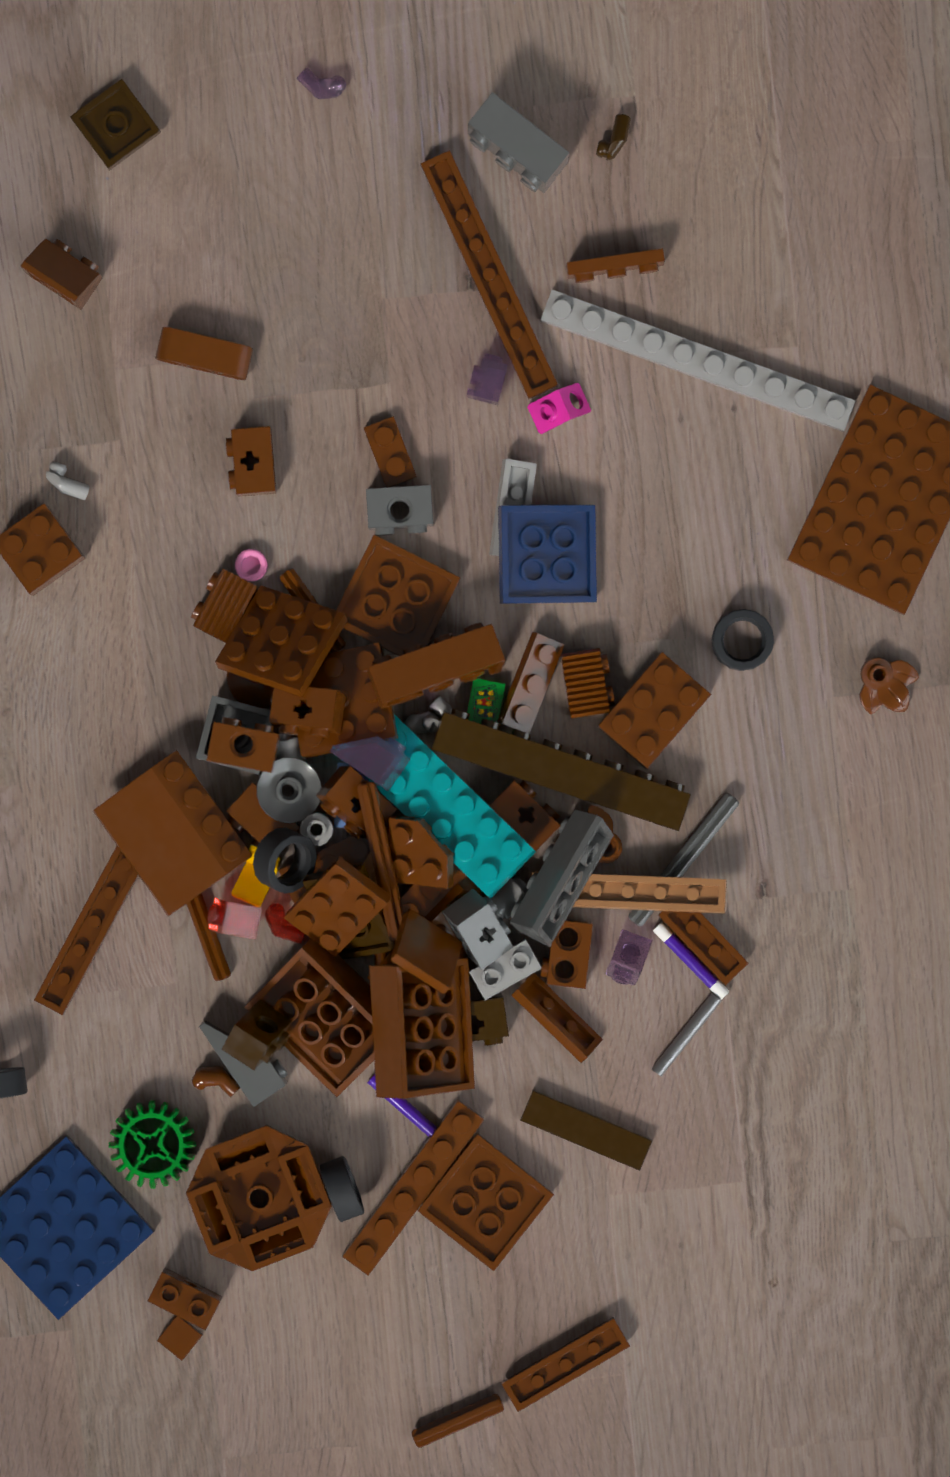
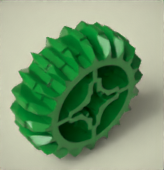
(165, 1152)

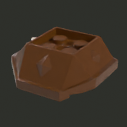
(253, 1233)

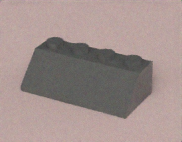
(561, 877)

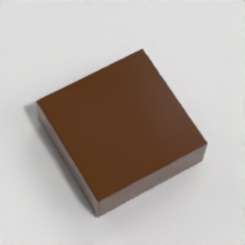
(179, 1337)

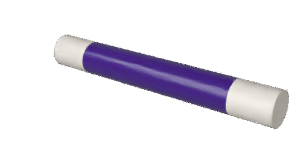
(691, 960)

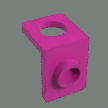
(557, 408)

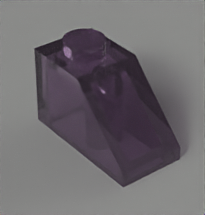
(374, 758)

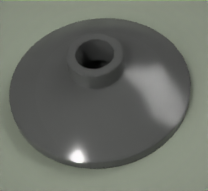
(302, 800)

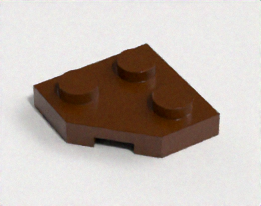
(418, 854)

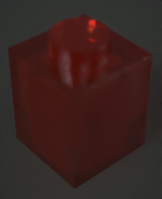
(234, 918)

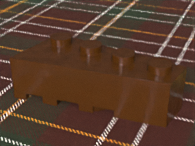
(436, 665)

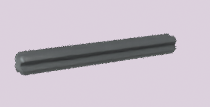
(693, 847)

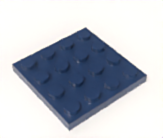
(66, 1227)

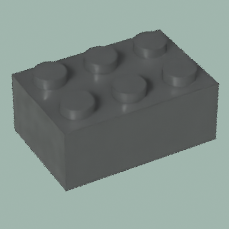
(517, 144)

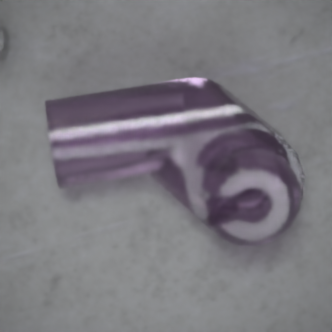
(322, 88)

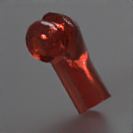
(281, 927)

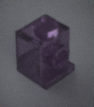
(488, 380)

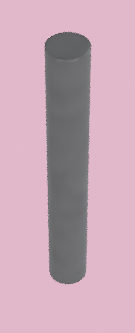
(686, 1034)

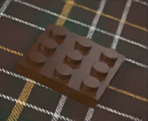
(396, 597)
(281, 641)
(362, 714)
(485, 1202)

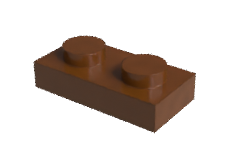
(390, 452)

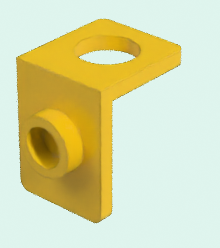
(248, 886)

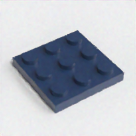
(547, 554)

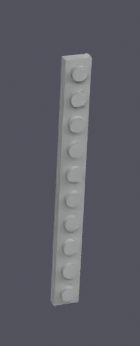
(697, 360)

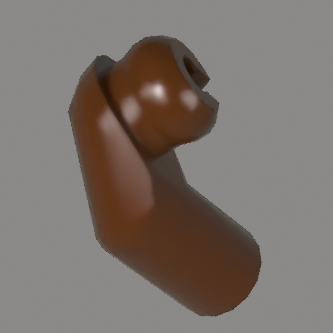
(215, 1076)

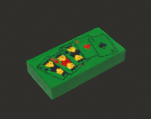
(485, 700)

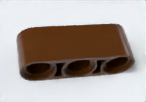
(204, 353)

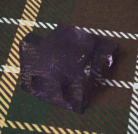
(628, 958)

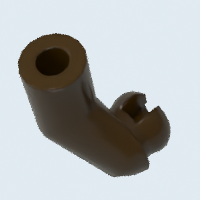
(618, 138)

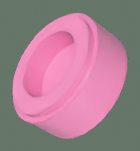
(251, 565)

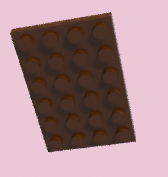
(881, 503)

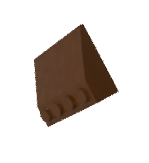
(172, 833)
(328, 1015)
(420, 1033)

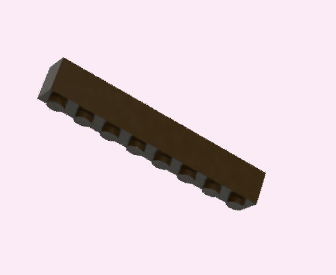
(561, 771)

